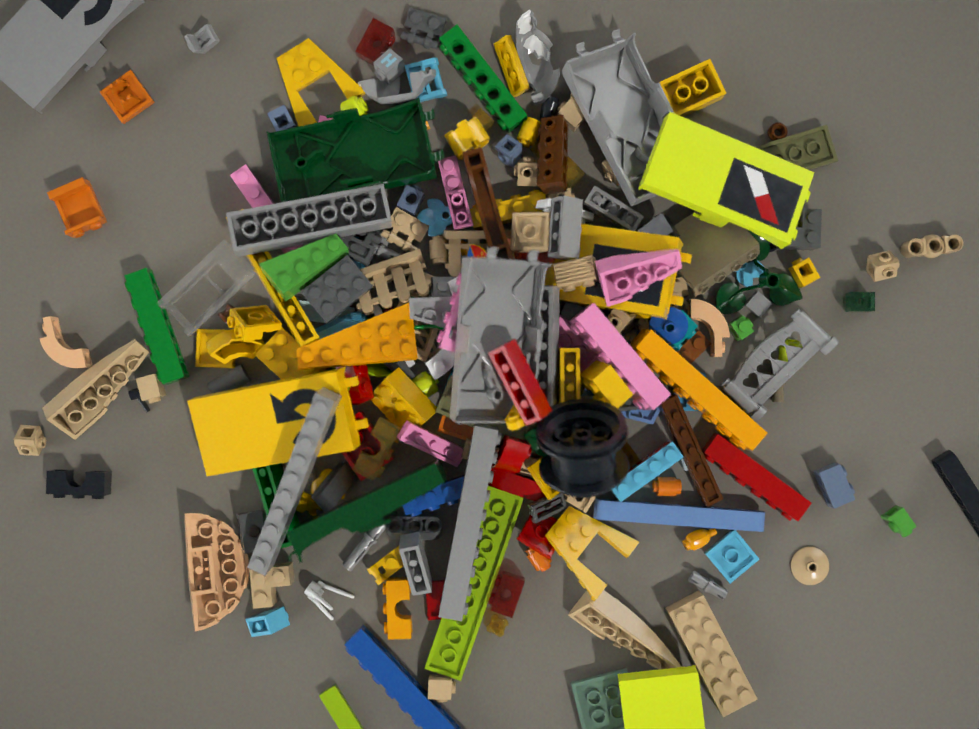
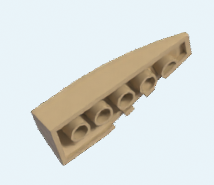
(90, 394)
(615, 621)

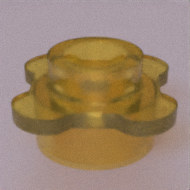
(499, 631)

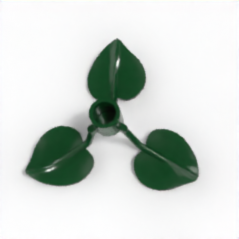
(782, 286)

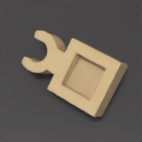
(681, 290)

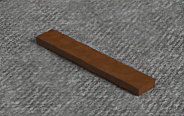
(691, 450)

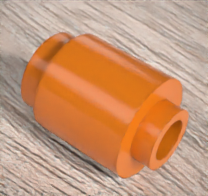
(667, 486)
(537, 560)

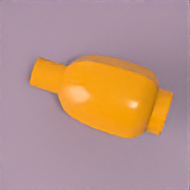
(698, 538)

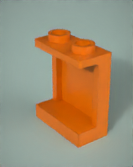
(78, 207)

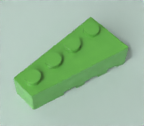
(304, 265)

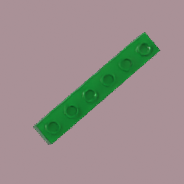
(456, 38)

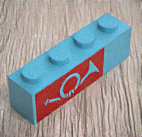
(648, 469)

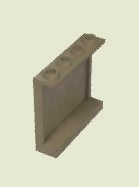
(713, 251)

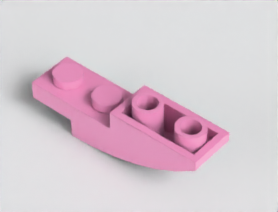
(455, 193)

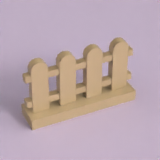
(454, 246)
(394, 269)

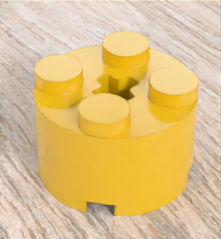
(467, 137)

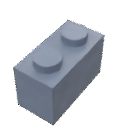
(834, 485)

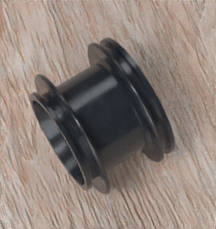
(583, 447)

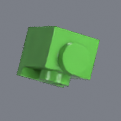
(740, 327)
(899, 521)

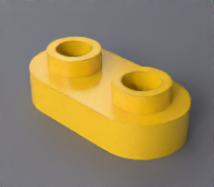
(513, 419)

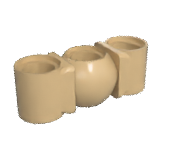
(940, 246)

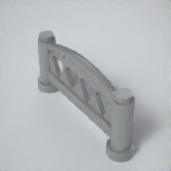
(812, 339)

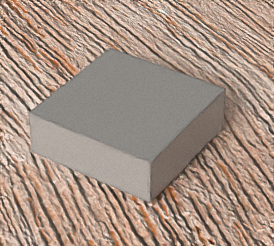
(758, 304)

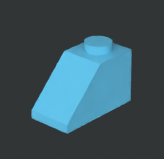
(268, 622)

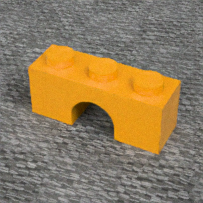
(397, 625)

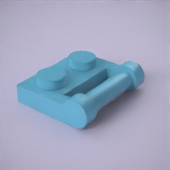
(427, 94)

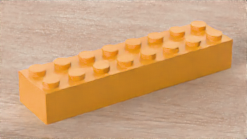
(697, 389)

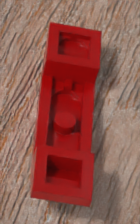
(516, 485)

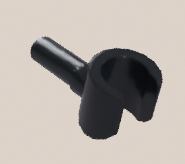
(134, 394)

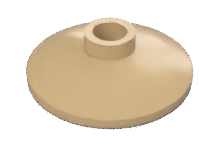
(803, 559)

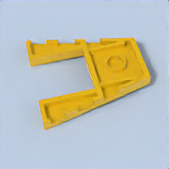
(306, 65)
(573, 534)

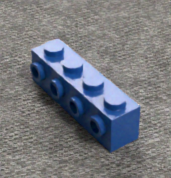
(445, 493)

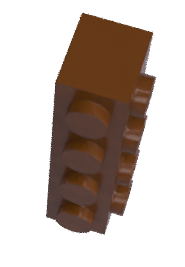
(553, 154)

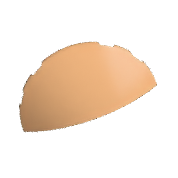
(215, 569)

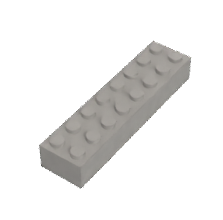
(308, 220)

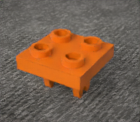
(127, 97)

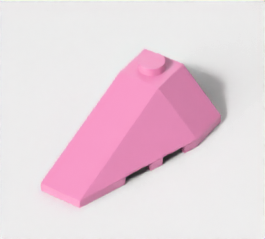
(629, 273)

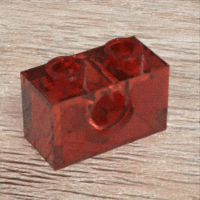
(375, 32)
(507, 605)

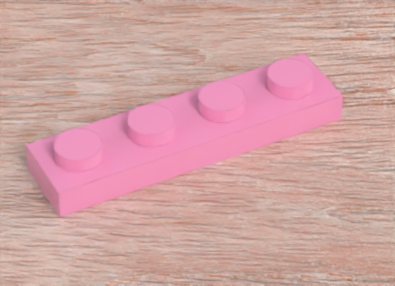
(431, 443)

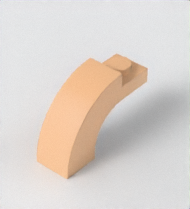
(713, 320)
(57, 348)

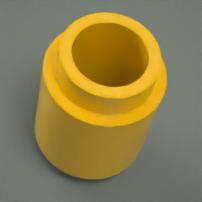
(528, 132)

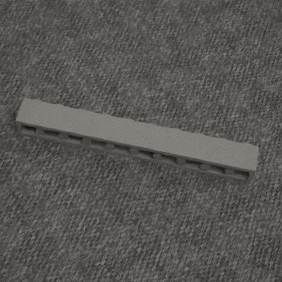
(294, 480)
(468, 521)

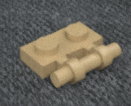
(408, 226)

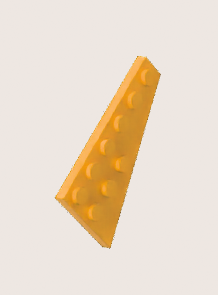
(373, 341)

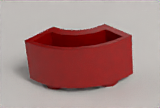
(512, 454)

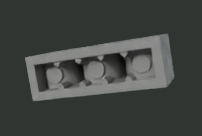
(612, 210)

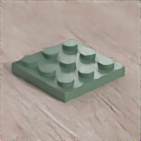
(599, 701)

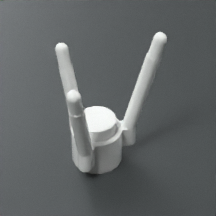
(314, 593)

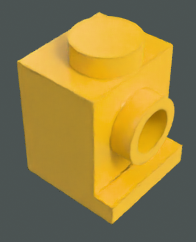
(810, 272)

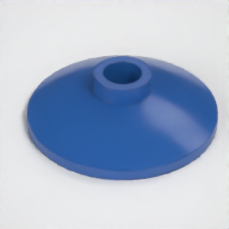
(679, 322)

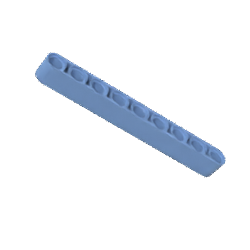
(679, 515)

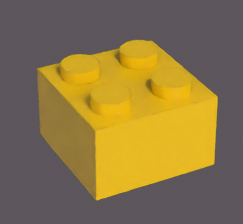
(605, 384)

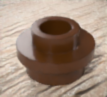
(777, 126)

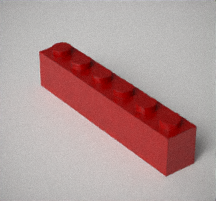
(756, 477)

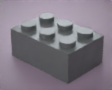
(337, 289)

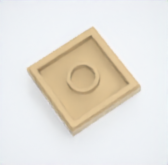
(530, 231)

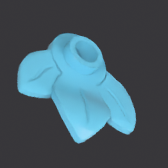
(433, 217)
(747, 273)

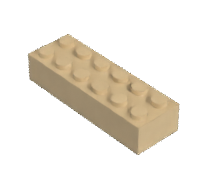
(711, 653)

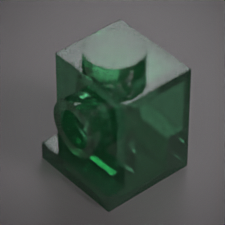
(850, 302)

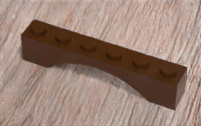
(486, 203)

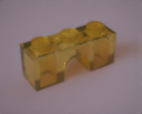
(371, 465)

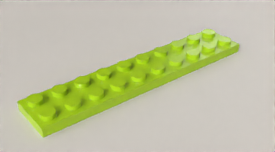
(454, 637)

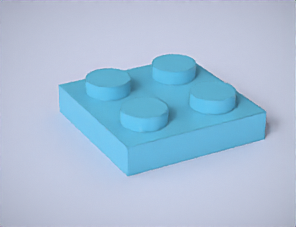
(731, 556)

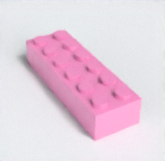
(613, 349)

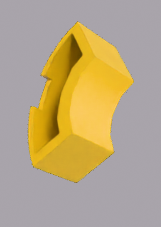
(227, 346)

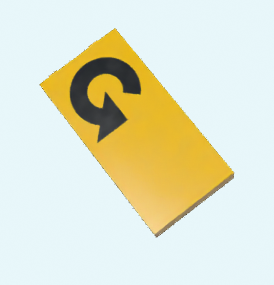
(263, 421)

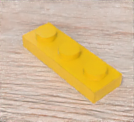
(511, 66)

